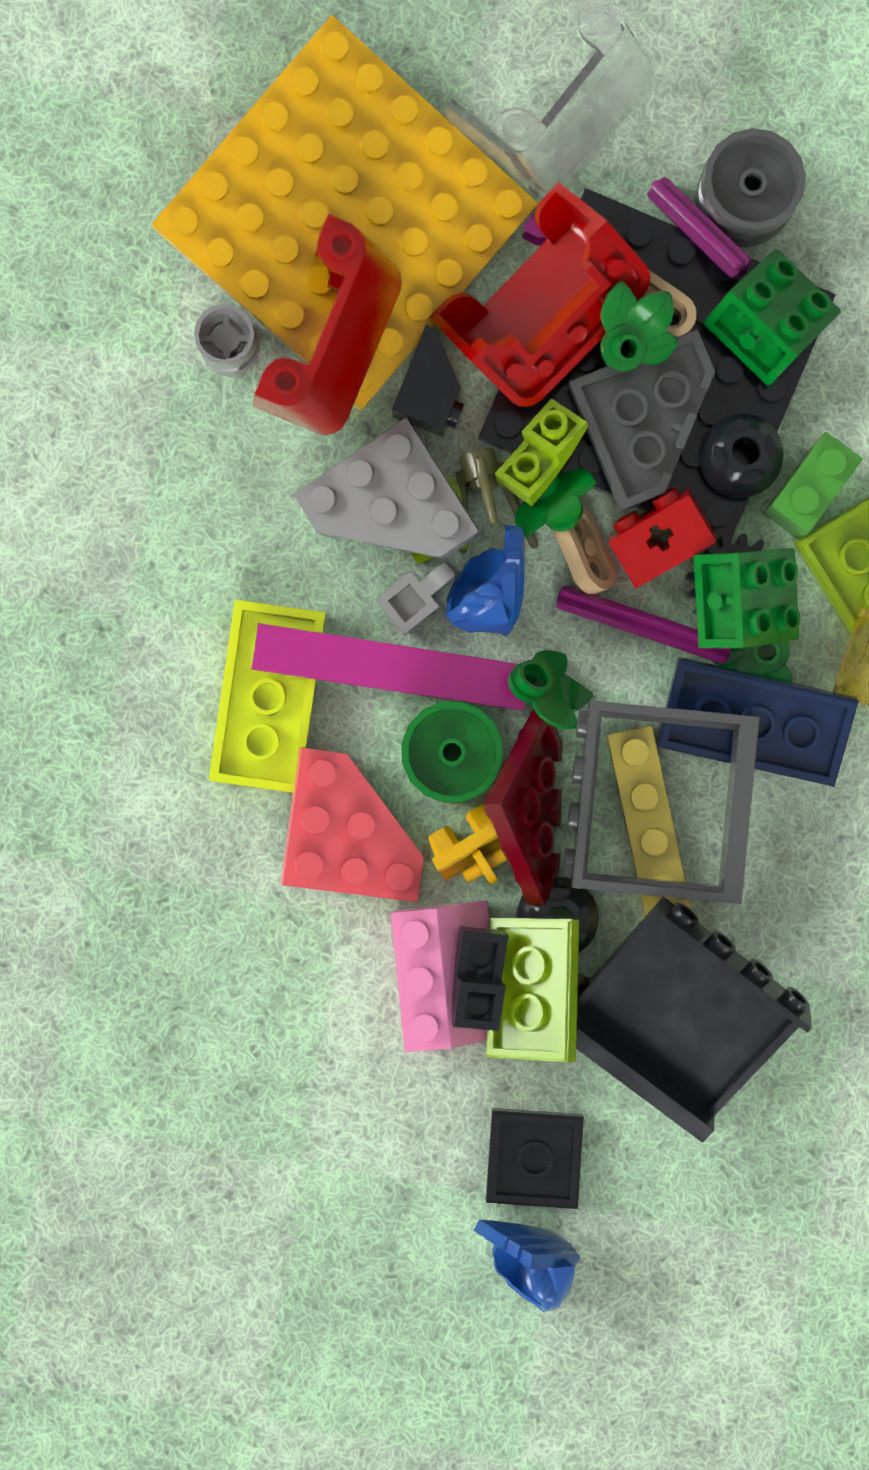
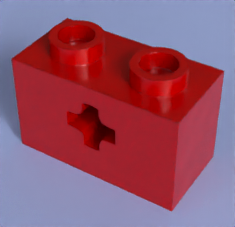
(648, 558)

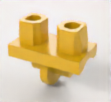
(472, 855)

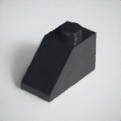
(429, 388)

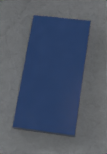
(799, 725)

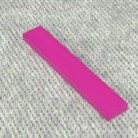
(383, 666)

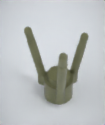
(479, 474)

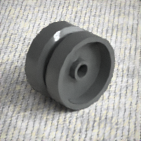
(767, 166)

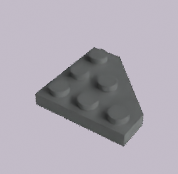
(644, 418)

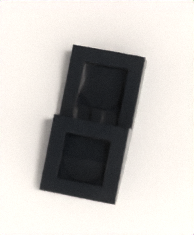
(478, 978)

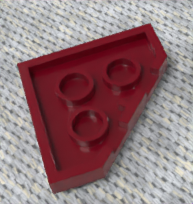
(527, 806)

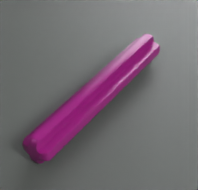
(637, 623)

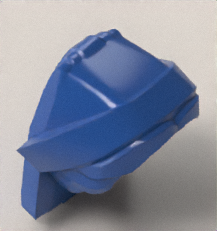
(490, 588)
(531, 1261)

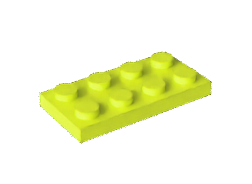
(260, 712)

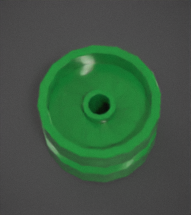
(468, 729)

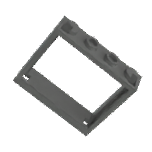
(736, 814)

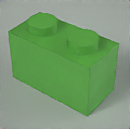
(812, 486)

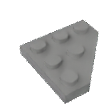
(390, 498)

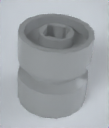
(227, 340)

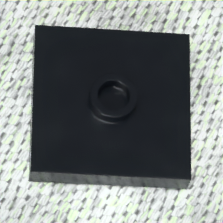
(534, 1158)

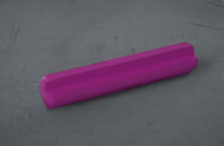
(699, 228)

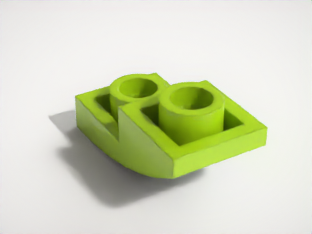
(543, 453)

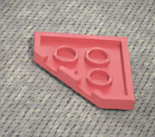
(345, 834)

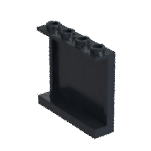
(684, 1016)

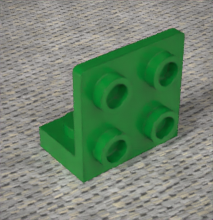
(771, 316)
(746, 598)

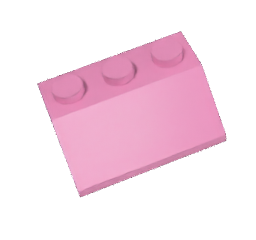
(425, 965)

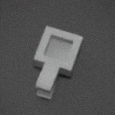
(411, 600)

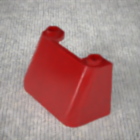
(550, 306)
(325, 390)

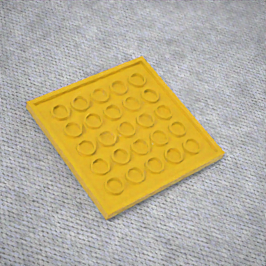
(352, 144)

